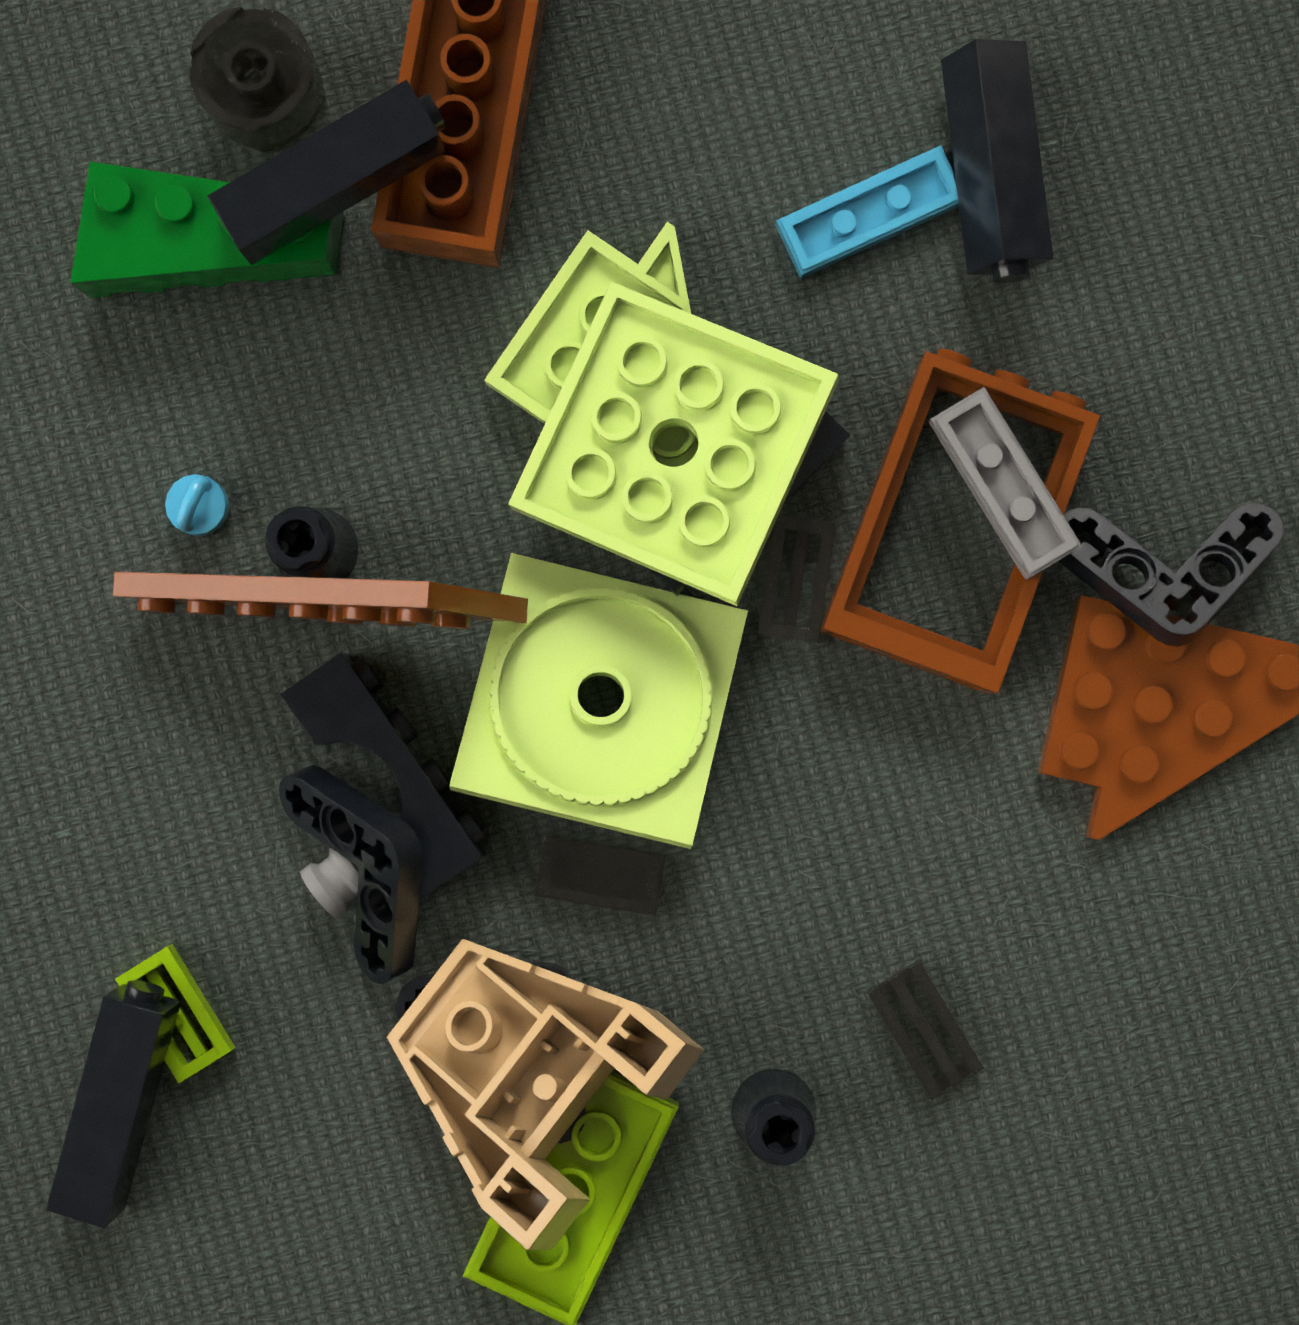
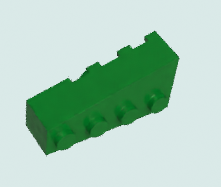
(163, 232)

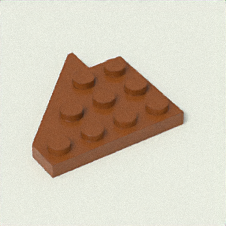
(1155, 714)

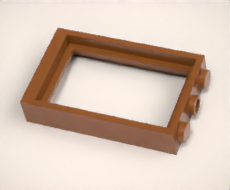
(911, 644)

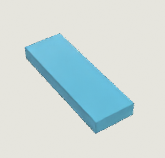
(869, 212)

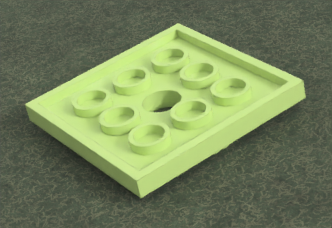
(658, 370)
(623, 771)

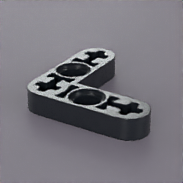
(1163, 587)
(386, 858)

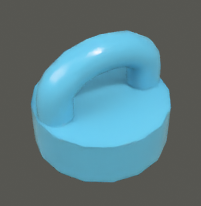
(197, 505)

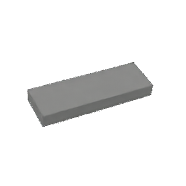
(1004, 483)

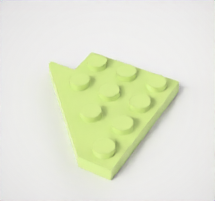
(552, 335)

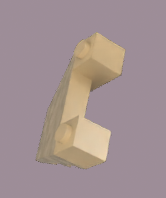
(513, 1062)

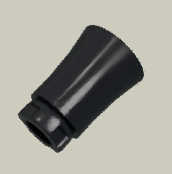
(334, 546)
(769, 1095)

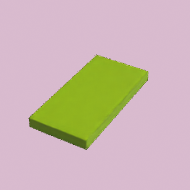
(606, 1165)

